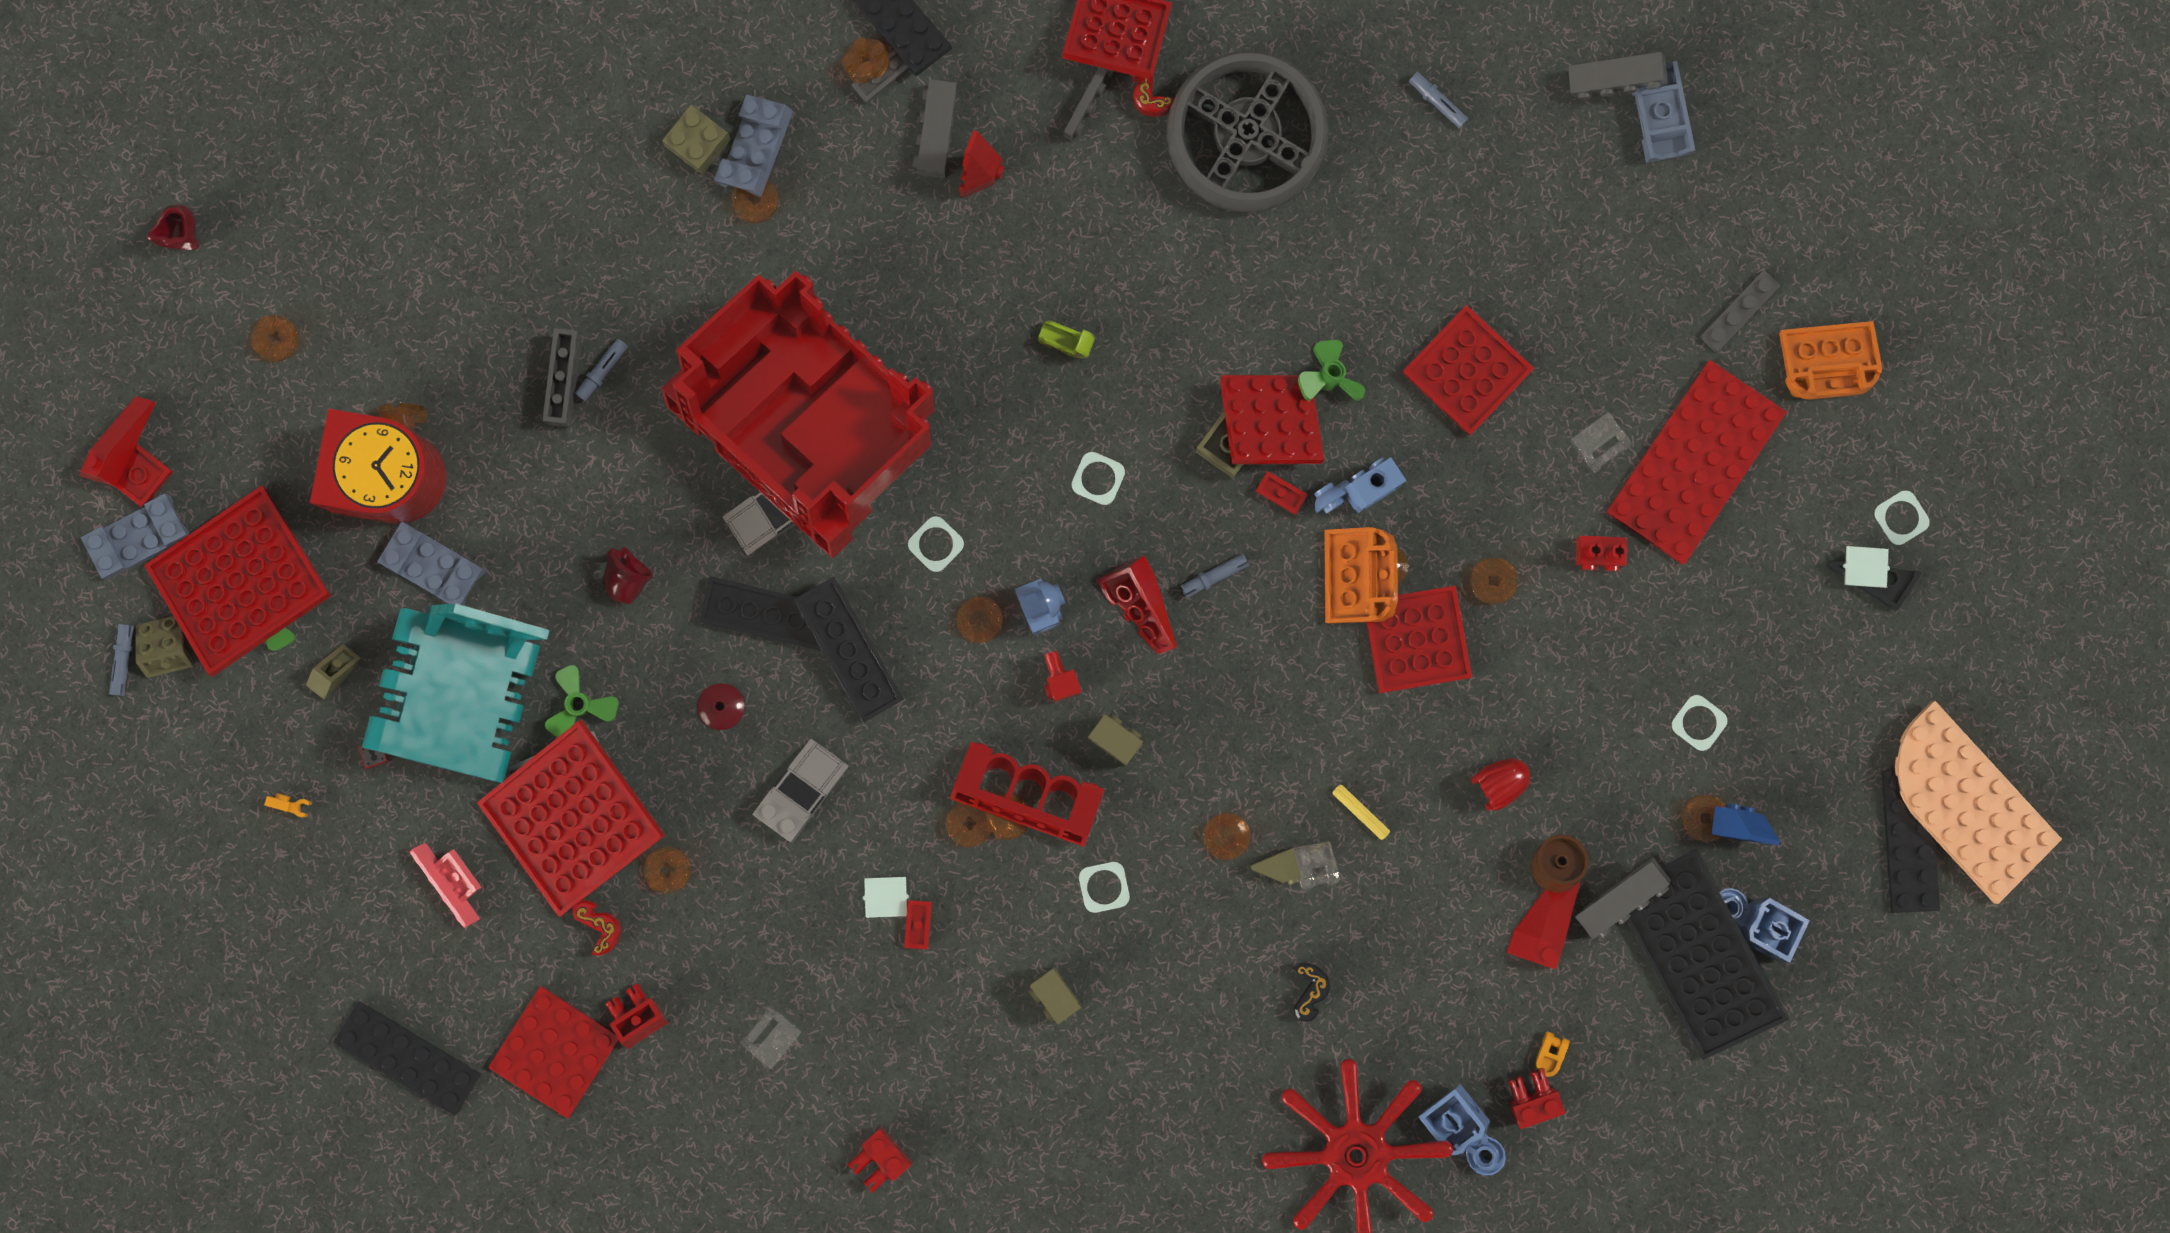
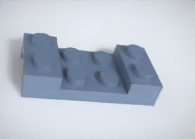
(1665, 119)
(755, 145)
(135, 537)
(430, 565)

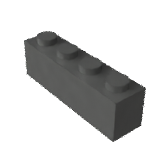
(1618, 75)
(936, 129)
(562, 377)
(1623, 898)

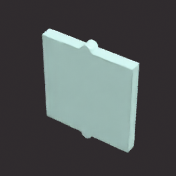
(1866, 567)
(885, 897)

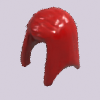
(1503, 782)

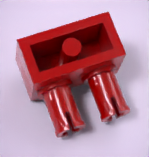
(1601, 552)
(1061, 683)
(637, 1023)
(1537, 1106)
(888, 1156)

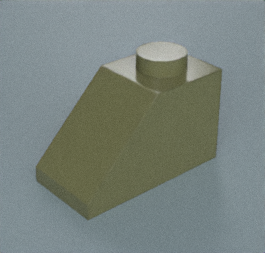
(332, 671)
(1279, 867)

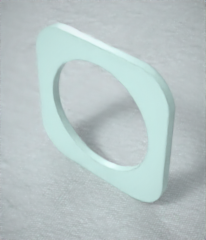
(1095, 457)
(1909, 497)
(936, 566)
(1677, 723)
(1124, 896)

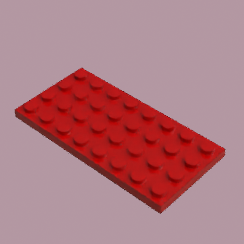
(1696, 462)

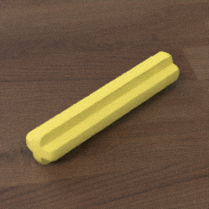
(1361, 812)

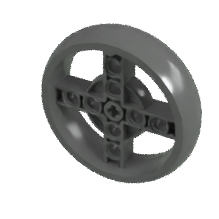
(1280, 76)

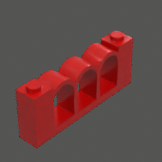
(981, 760)

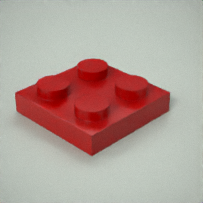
(143, 476)

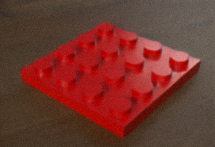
(1118, 34)
(1468, 370)
(1270, 420)
(1420, 642)
(554, 1052)

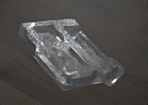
(1597, 435)
(1315, 857)
(776, 1042)

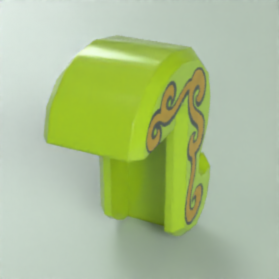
(1066, 339)

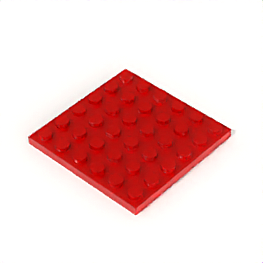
(237, 581)
(570, 818)

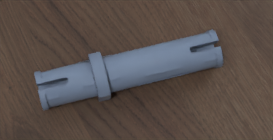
(1438, 99)
(596, 376)
(1213, 576)
(121, 659)

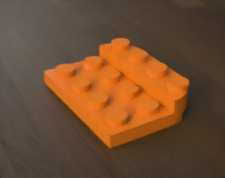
(1831, 360)
(1360, 575)

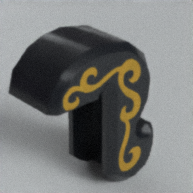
(1314, 993)

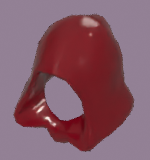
(175, 229)
(624, 580)

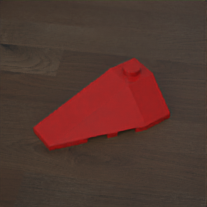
(981, 166)
(112, 451)
(1139, 596)
(1544, 928)

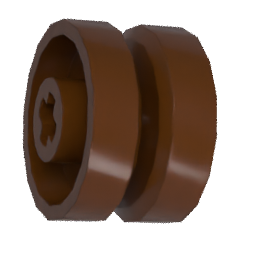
(1572, 866)

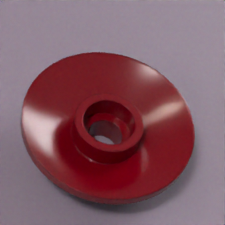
(732, 711)

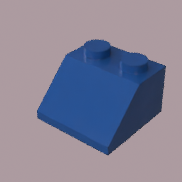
(1743, 824)

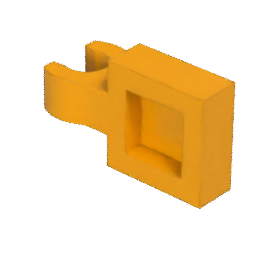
(282, 802)

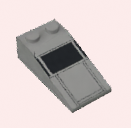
(757, 522)
(800, 790)

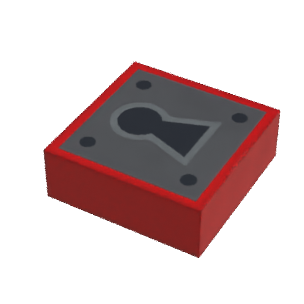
(372, 758)

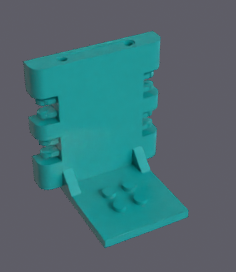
(455, 689)

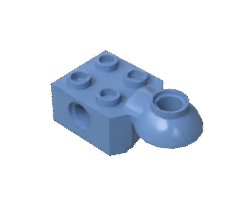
(1360, 490)
(1041, 605)
(1767, 925)
(1464, 1125)

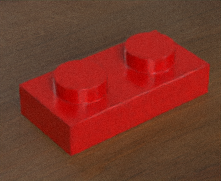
(1281, 493)
(918, 924)

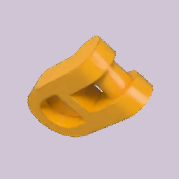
(1547, 1060)

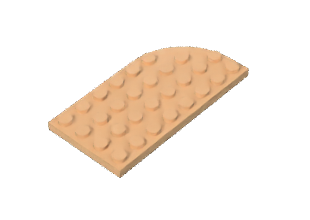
(1969, 804)

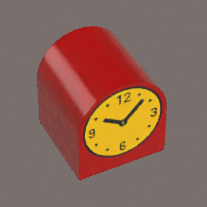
(376, 470)

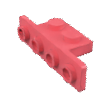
(451, 880)

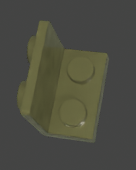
(161, 647)

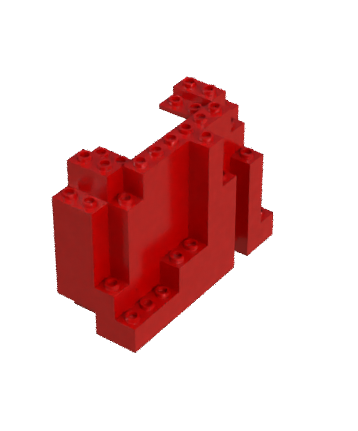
(800, 407)

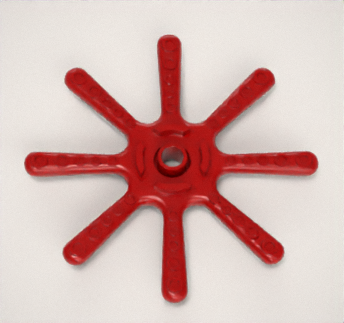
(1359, 1136)

